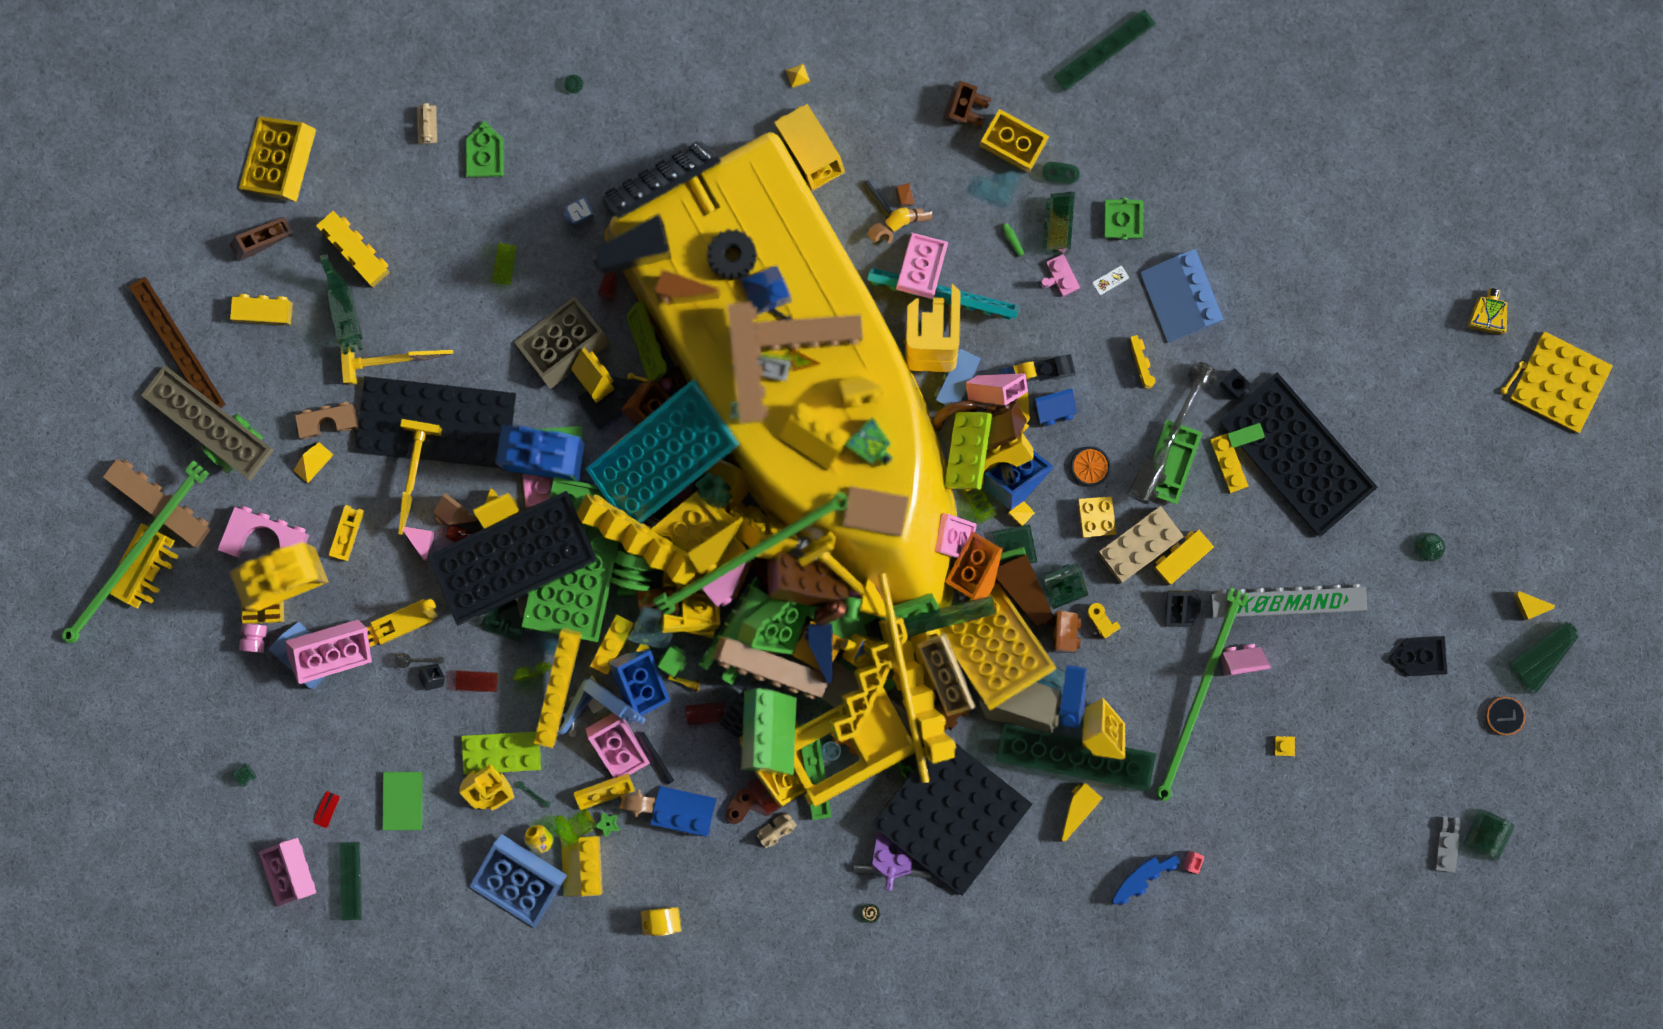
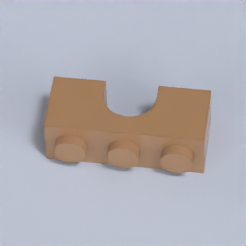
(310, 422)

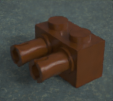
(960, 104)

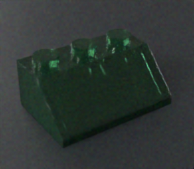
(1059, 223)

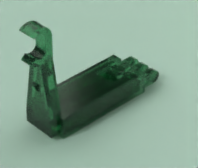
(342, 309)

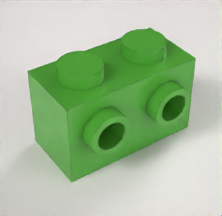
(672, 660)

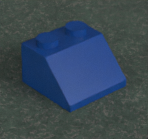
(1055, 407)

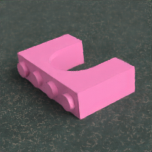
(244, 522)

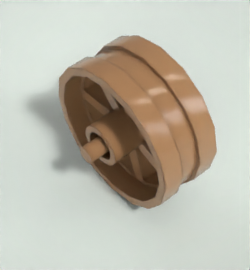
(637, 803)

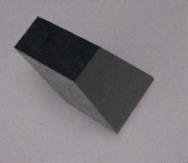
(635, 247)

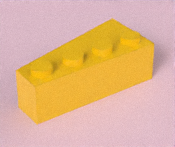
(353, 249)

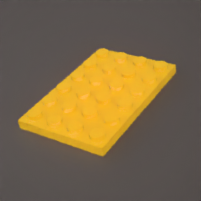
(998, 651)

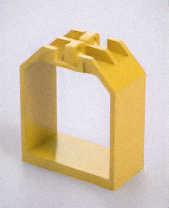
(279, 576)

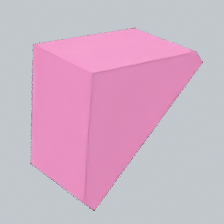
(421, 540)

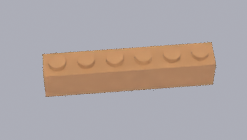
(809, 332)
(746, 363)
(153, 500)
(771, 667)

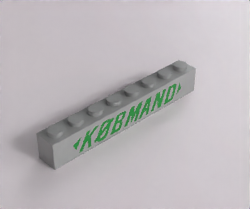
(1293, 602)

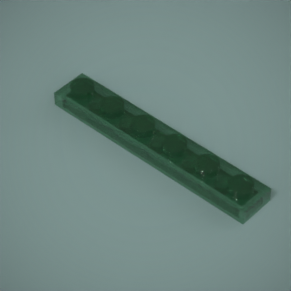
(1104, 50)
(949, 616)

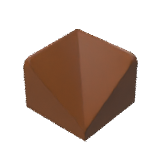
(904, 195)

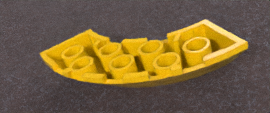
(757, 528)

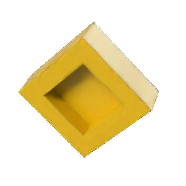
(1284, 746)

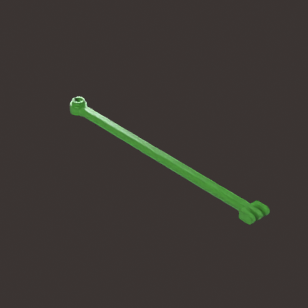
(136, 550)
(666, 603)
(1201, 691)

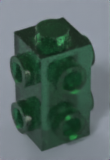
(714, 490)

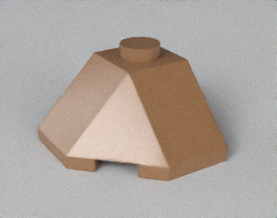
(453, 513)

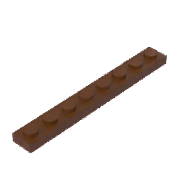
(175, 340)

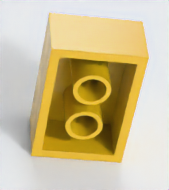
(1014, 141)

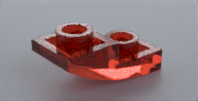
(476, 680)

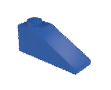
(1073, 697)

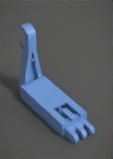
(590, 689)

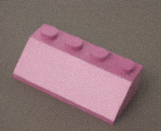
(329, 651)

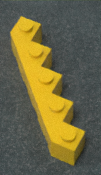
(637, 538)
(870, 682)
(929, 721)

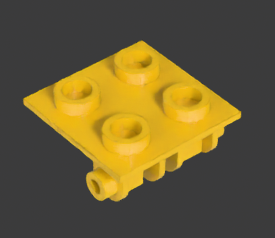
(1096, 516)

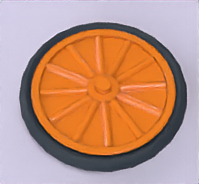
(1090, 466)

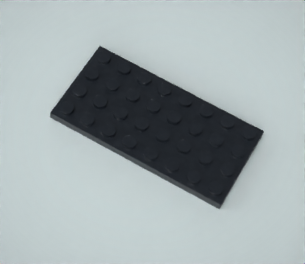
(468, 419)
(1300, 455)
(512, 558)

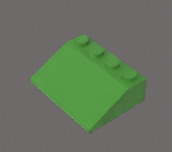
(768, 732)

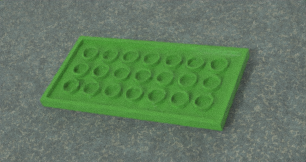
(580, 597)

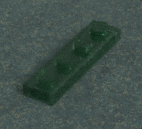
(350, 881)

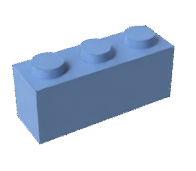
(955, 381)

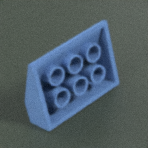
(1181, 296)
(518, 880)

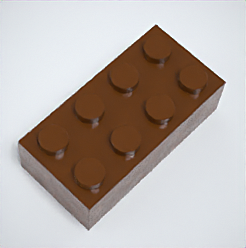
(808, 584)

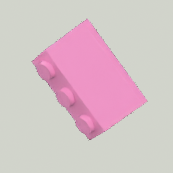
(287, 872)

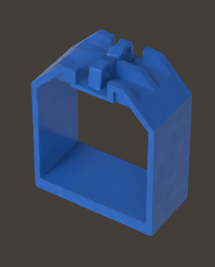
(540, 453)

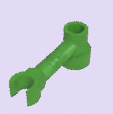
(852, 607)

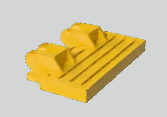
(143, 568)

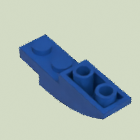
(1136, 881)

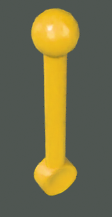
(1521, 365)

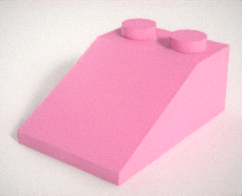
(723, 588)
(1243, 661)
(617, 745)

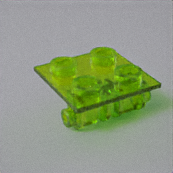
(574, 828)

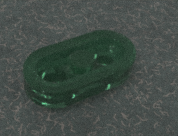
(1060, 170)

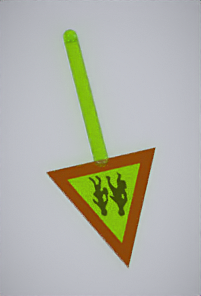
(798, 359)

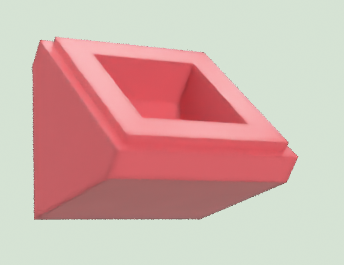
(1193, 862)

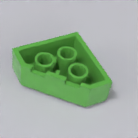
(774, 626)

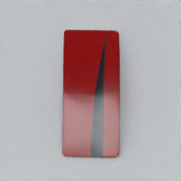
(326, 809)

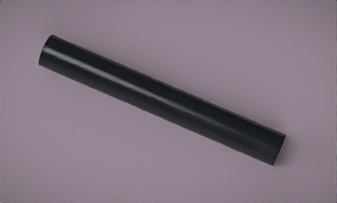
(877, 198)
(655, 757)

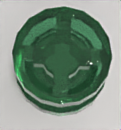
(244, 774)

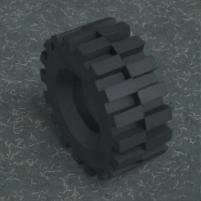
(734, 269)

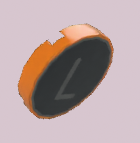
(1505, 716)

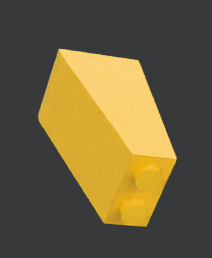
(810, 146)

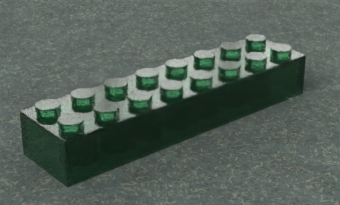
(1069, 757)

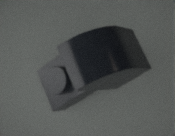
(1057, 368)

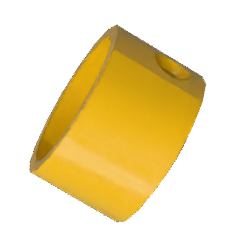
(660, 921)

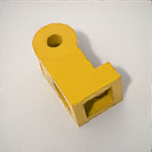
(1098, 617)

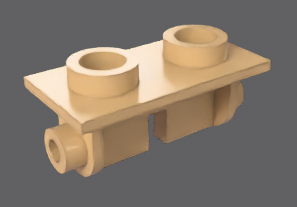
(427, 124)
(770, 836)

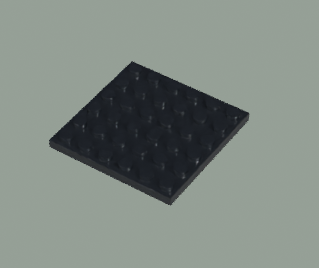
(661, 179)
(953, 819)

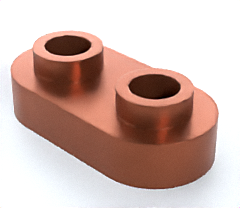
(829, 612)
(740, 805)

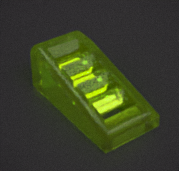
(985, 516)

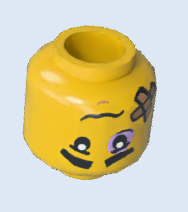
(538, 839)

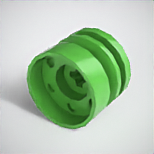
(632, 571)

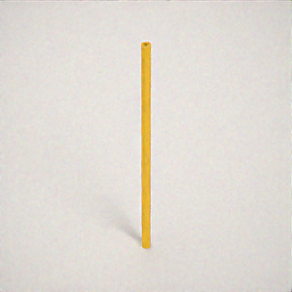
(903, 677)

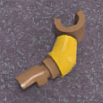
(895, 221)

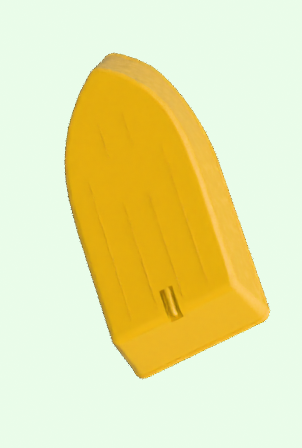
(769, 200)

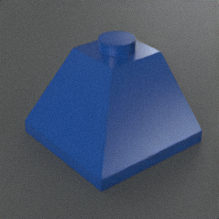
(766, 290)

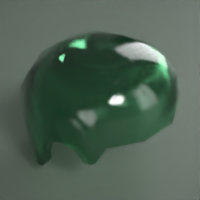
(1429, 546)

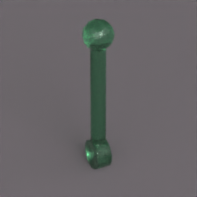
(520, 785)

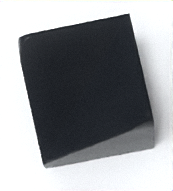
(431, 677)

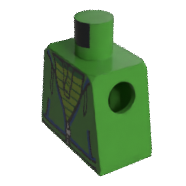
(870, 443)

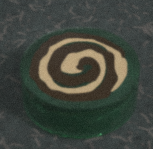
(870, 913)

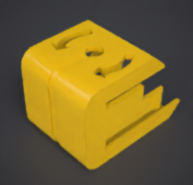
(931, 349)

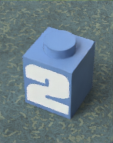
(578, 212)

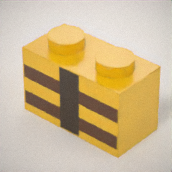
(272, 614)

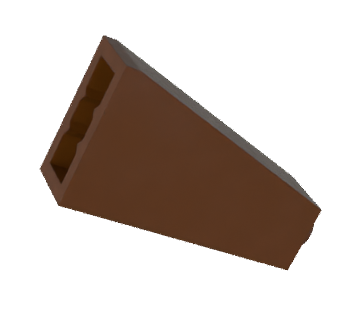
(1022, 584)

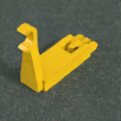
(402, 621)

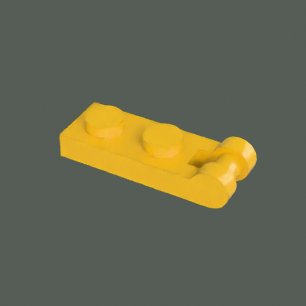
(1141, 362)
(346, 533)

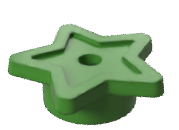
(607, 829)

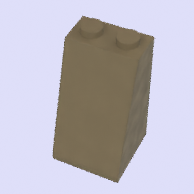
(1031, 708)

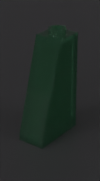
(1542, 657)

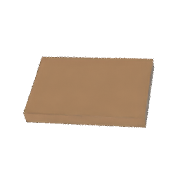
(876, 511)

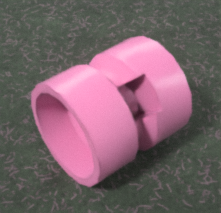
(252, 638)

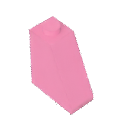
(996, 388)

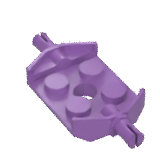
(890, 865)

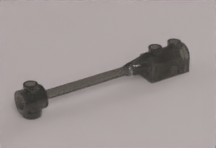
(1152, 471)

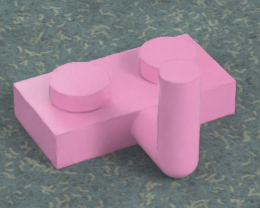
(1061, 275)

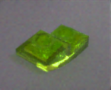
(504, 263)
(526, 673)

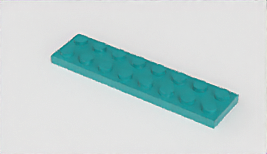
(969, 300)

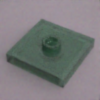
(1016, 538)

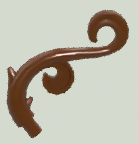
(961, 406)

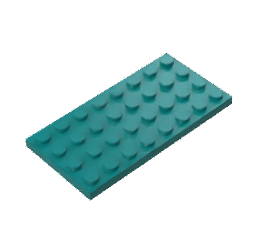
(663, 454)

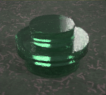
(573, 84)

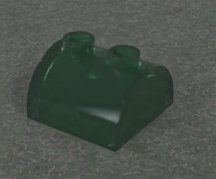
(1064, 585)
(1489, 834)

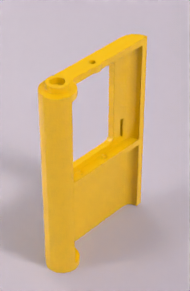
(879, 745)

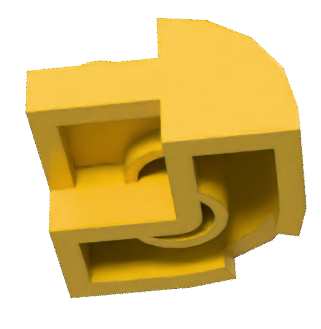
(486, 789)

